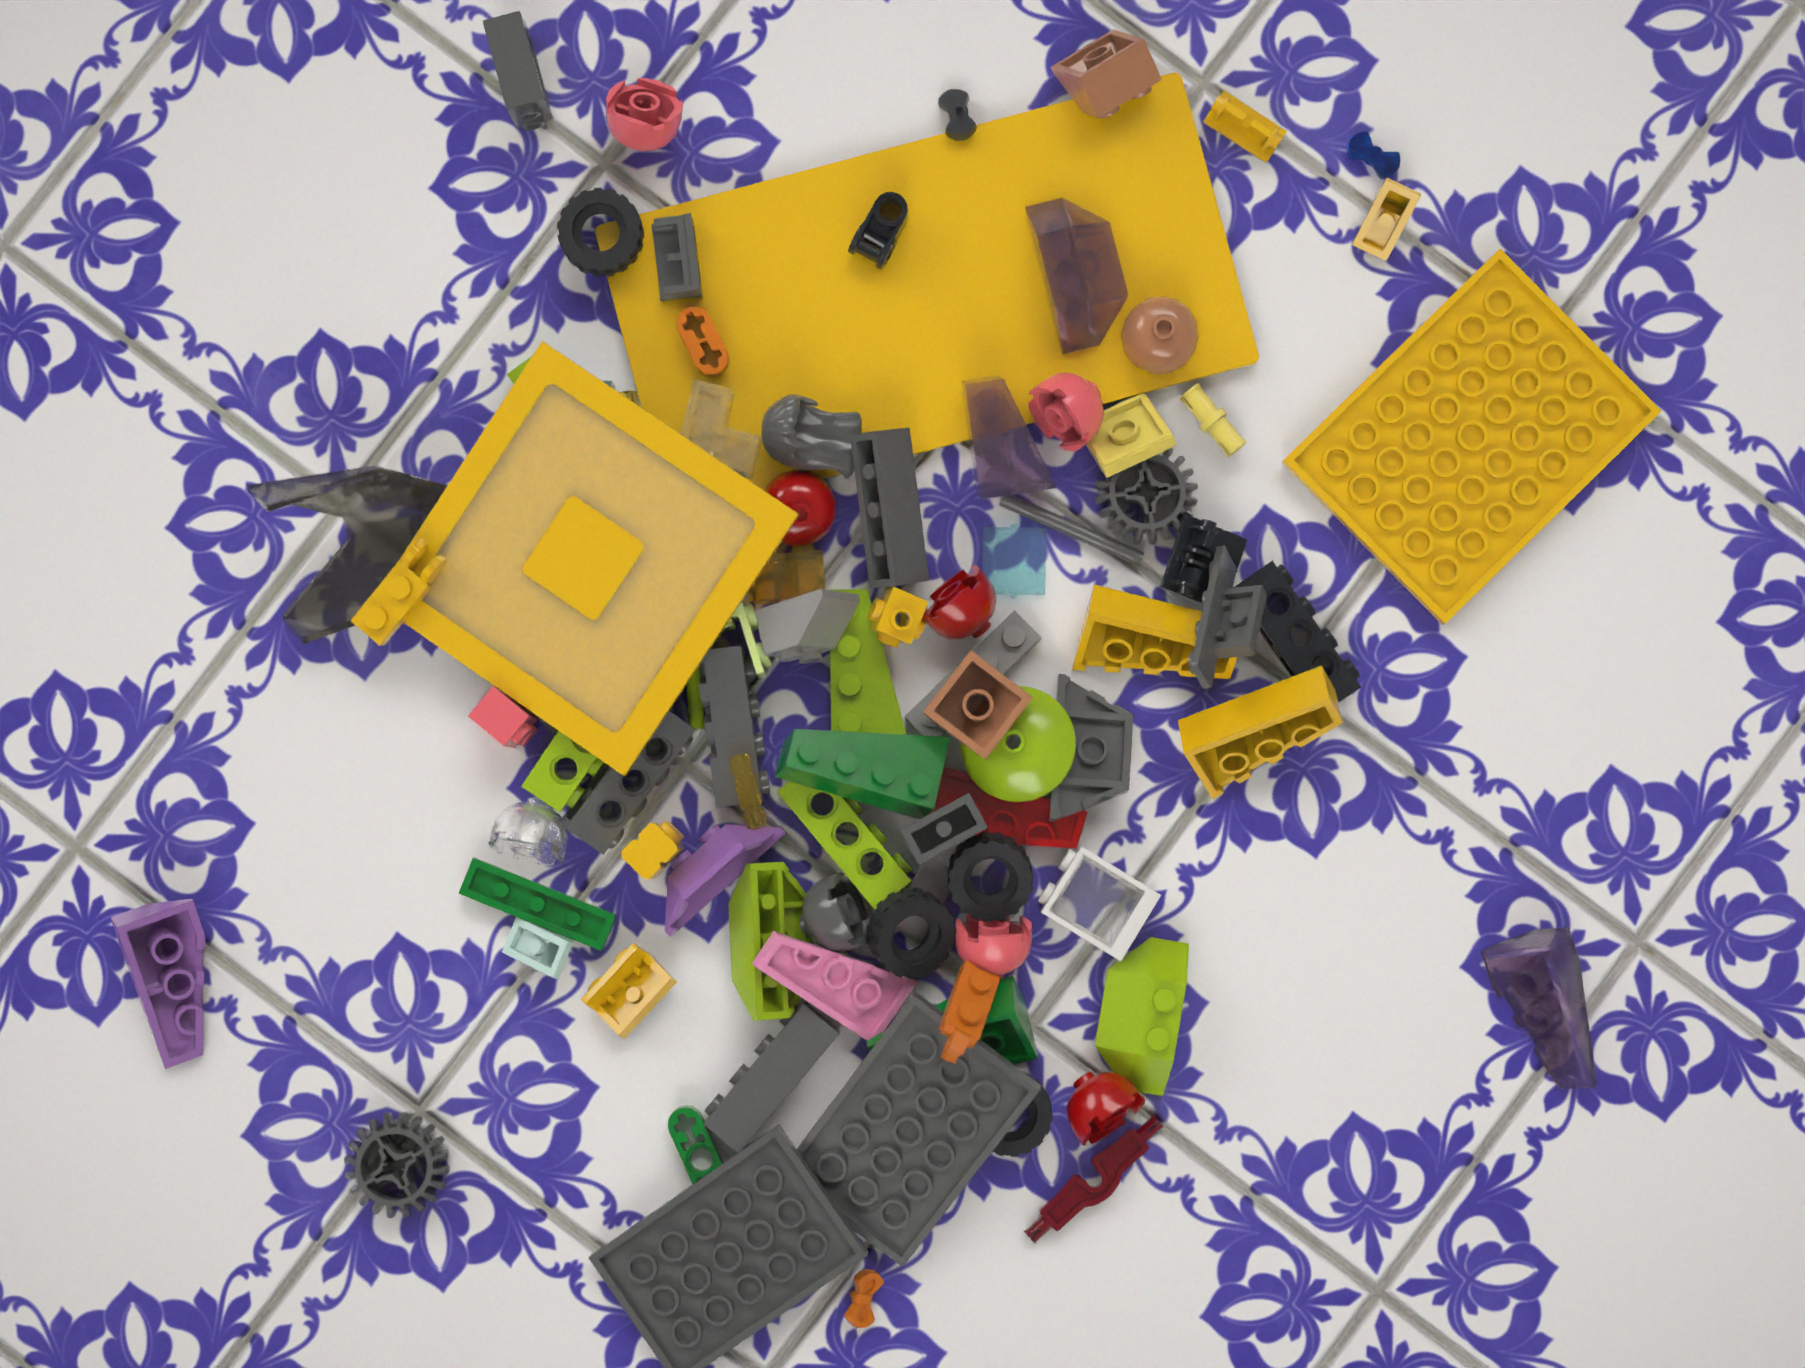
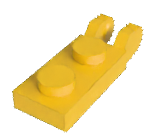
(398, 595)

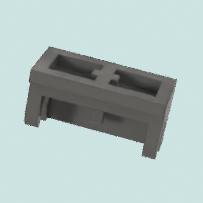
(676, 257)

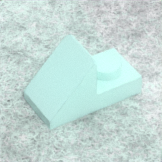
(537, 947)

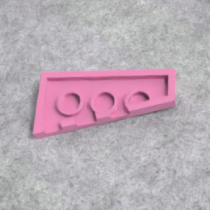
(841, 986)

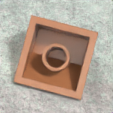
(1108, 73)
(977, 705)

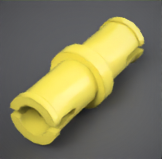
(1213, 420)

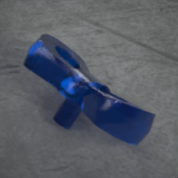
(1362, 149)

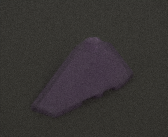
(1545, 989)

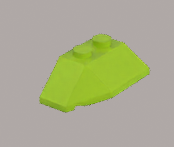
(763, 902)
(1144, 1013)

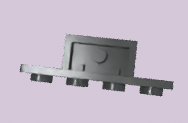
(1228, 619)

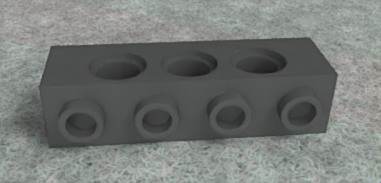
(630, 800)

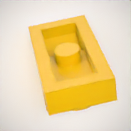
(1386, 218)

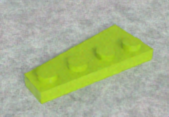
(860, 678)

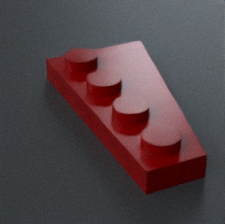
(1023, 821)

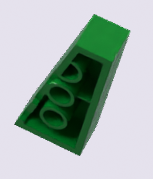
(871, 768)

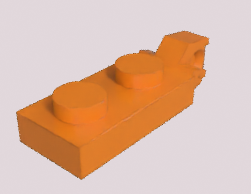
(967, 1009)

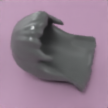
(809, 437)

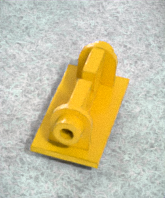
(1244, 126)

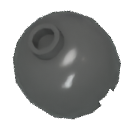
(834, 914)

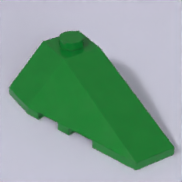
(1006, 1026)

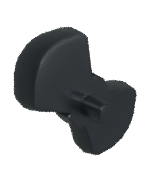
(955, 104)

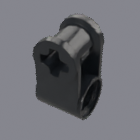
(880, 232)

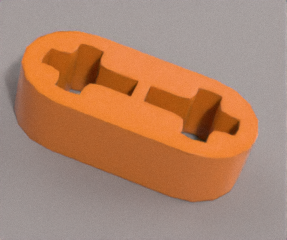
(710, 337)

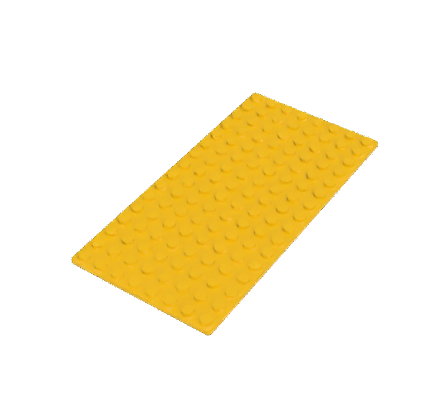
(960, 285)

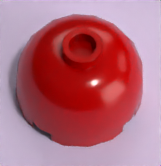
(811, 499)
(962, 605)
(1100, 1105)

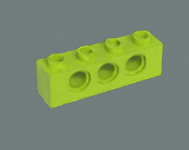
(547, 783)
(848, 857)

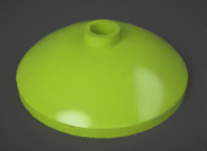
(1038, 762)

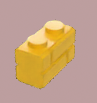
(654, 849)

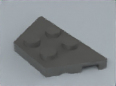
(1101, 754)

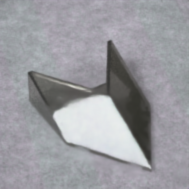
(380, 517)

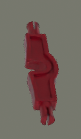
(1079, 1194)

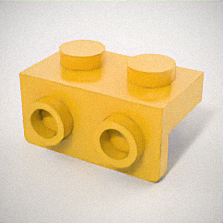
(628, 989)

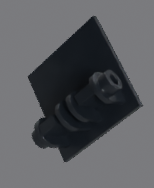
(1192, 553)

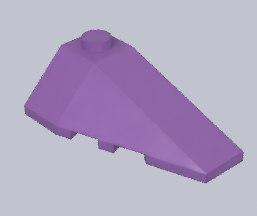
(165, 962)

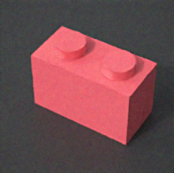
(504, 719)

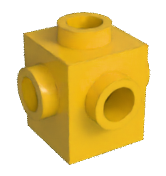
(910, 613)

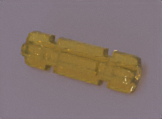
(747, 791)

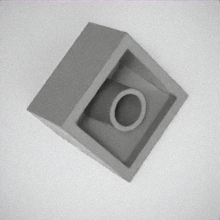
(805, 624)

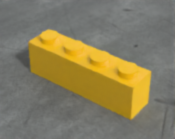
(1139, 634)
(1258, 728)

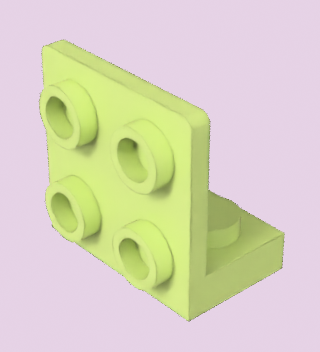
(748, 620)

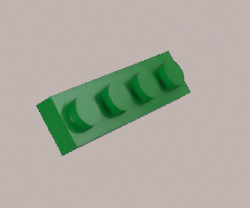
(537, 904)

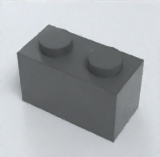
(943, 829)

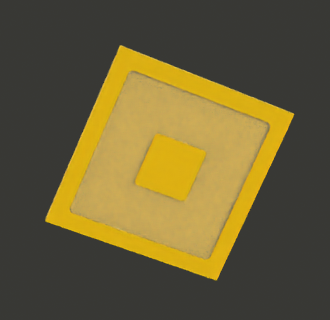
(590, 557)

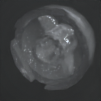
(531, 832)

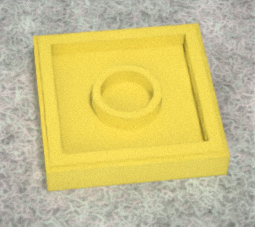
(1129, 435)

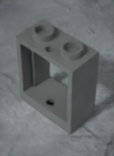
(518, 71)

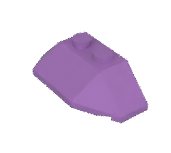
(713, 868)

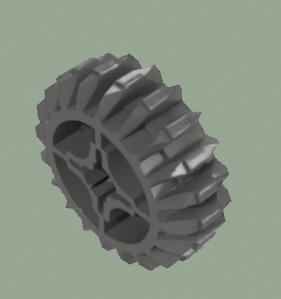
(1147, 511)
(367, 1181)

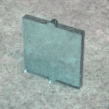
(1015, 559)

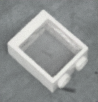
(1098, 902)

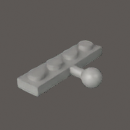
(1000, 649)

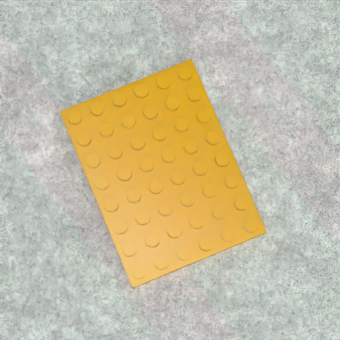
(1471, 437)

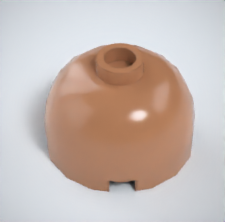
(1160, 335)

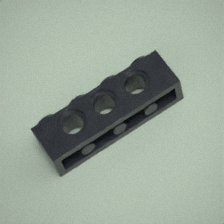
(1300, 613)

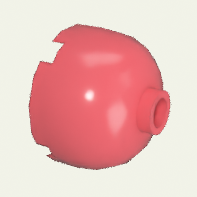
(643, 114)
(1068, 409)
(994, 945)

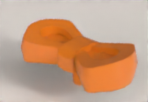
(860, 1312)

